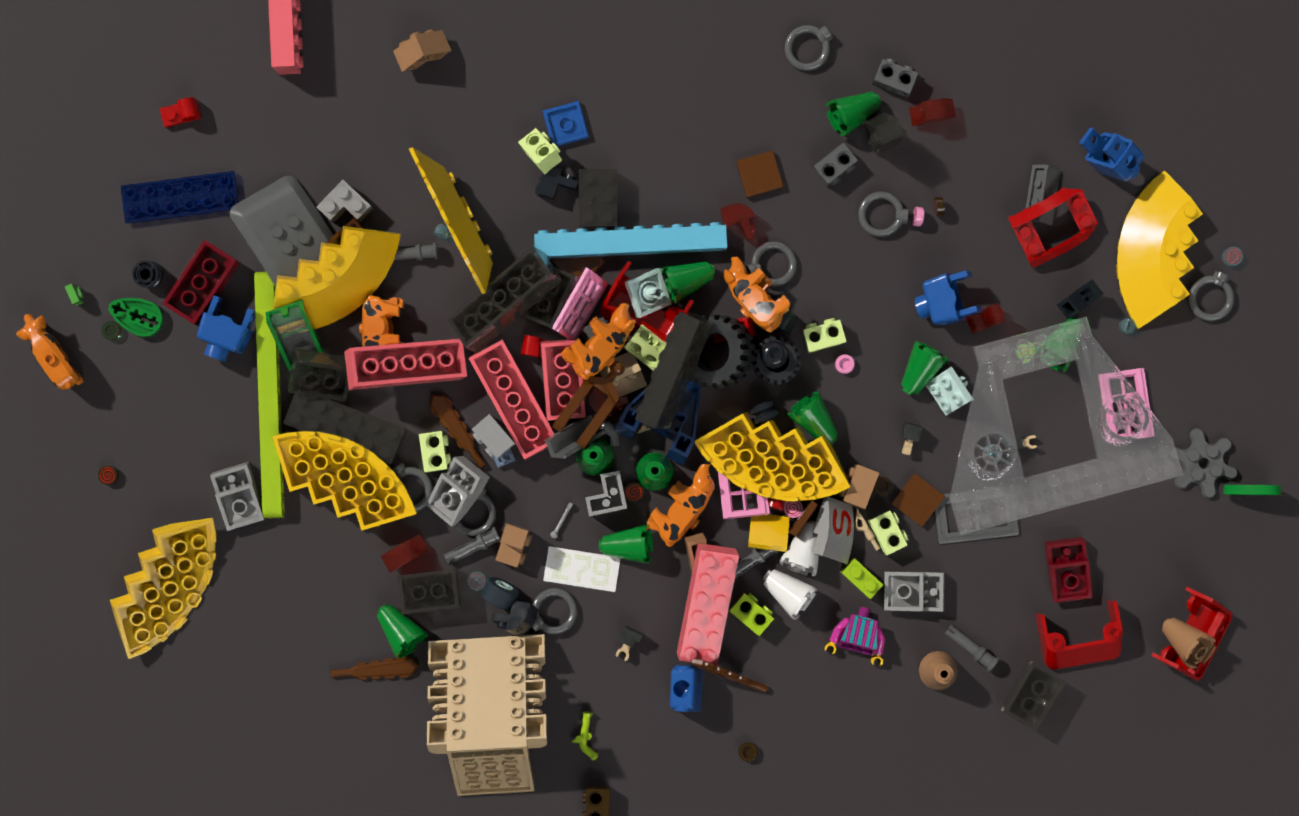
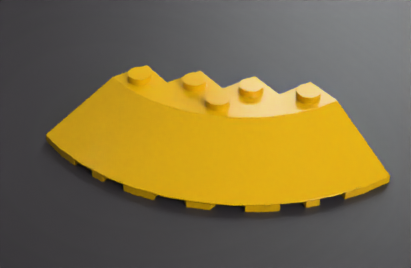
(456, 217)
(1153, 247)
(341, 276)
(773, 463)
(346, 474)
(168, 585)

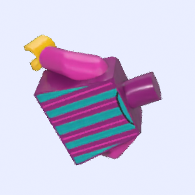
(859, 635)

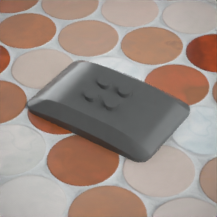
(281, 227)

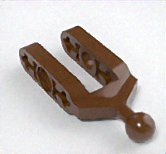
(604, 386)

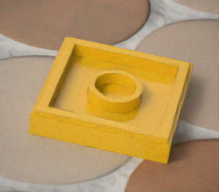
(769, 532)

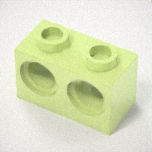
(540, 151)
(825, 340)
(645, 346)
(429, 452)
(883, 535)

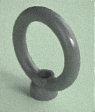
(824, 37)
(901, 214)
(780, 246)
(1220, 280)
(401, 471)
(490, 522)
(540, 625)

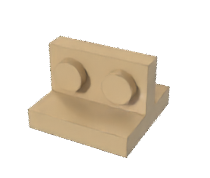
(631, 379)

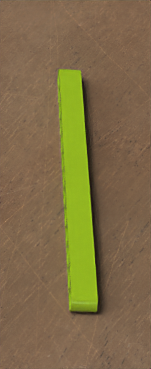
(269, 401)

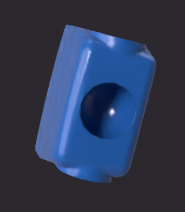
(686, 688)

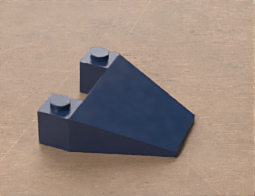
(681, 430)

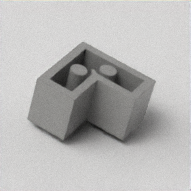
(343, 199)
(493, 436)
(613, 496)

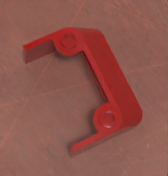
(657, 322)
(1206, 616)
(1058, 655)

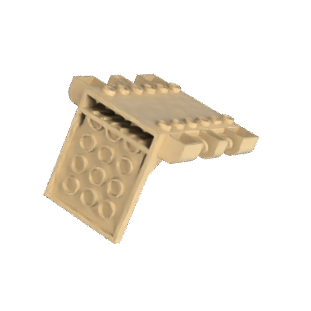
(487, 710)

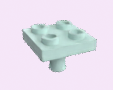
(647, 293)
(949, 390)

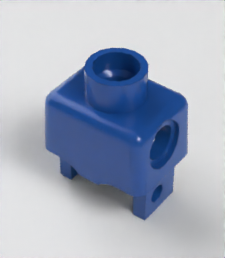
(1122, 154)
(943, 300)
(223, 333)

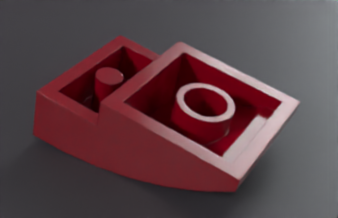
(1068, 569)

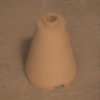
(1189, 642)
(931, 669)

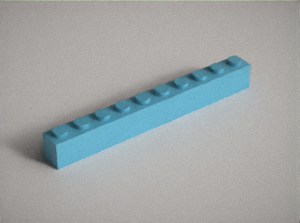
(632, 241)

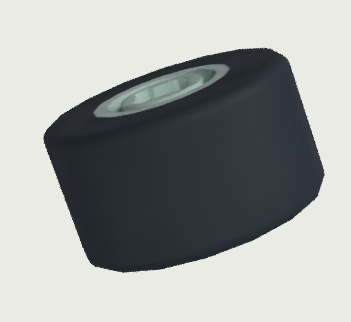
(499, 593)

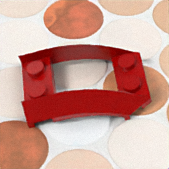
(1029, 237)

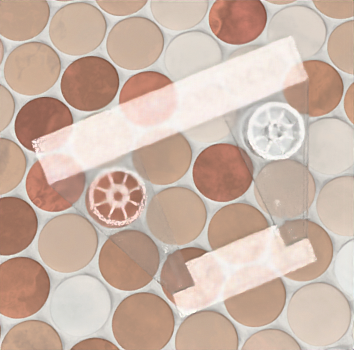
(1122, 463)

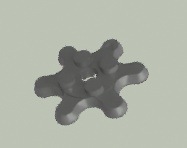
(1216, 467)

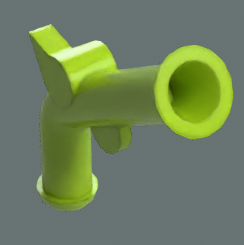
(585, 735)

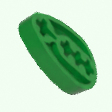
(144, 307)
(1252, 490)

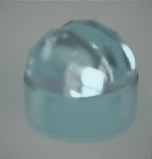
(441, 231)
(1124, 323)

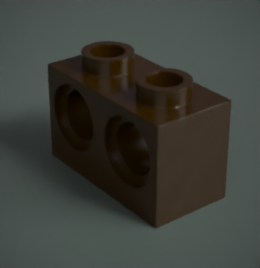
(601, 807)

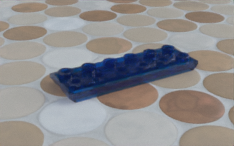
(179, 197)

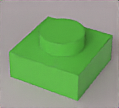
(75, 294)

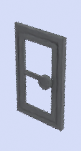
(954, 537)

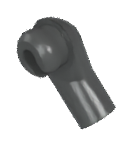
(614, 436)

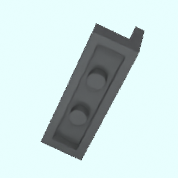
(1043, 183)
(564, 443)

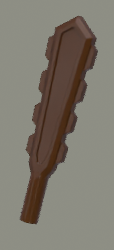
(449, 418)
(712, 668)
(375, 669)

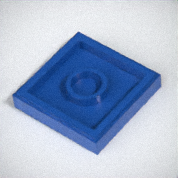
(565, 124)

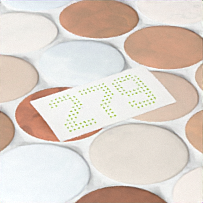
(581, 569)

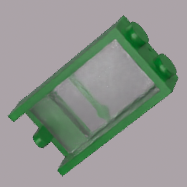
(292, 330)

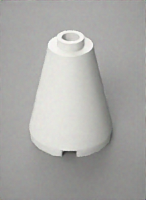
(799, 553)
(789, 592)

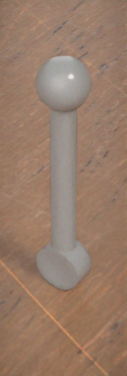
(554, 534)

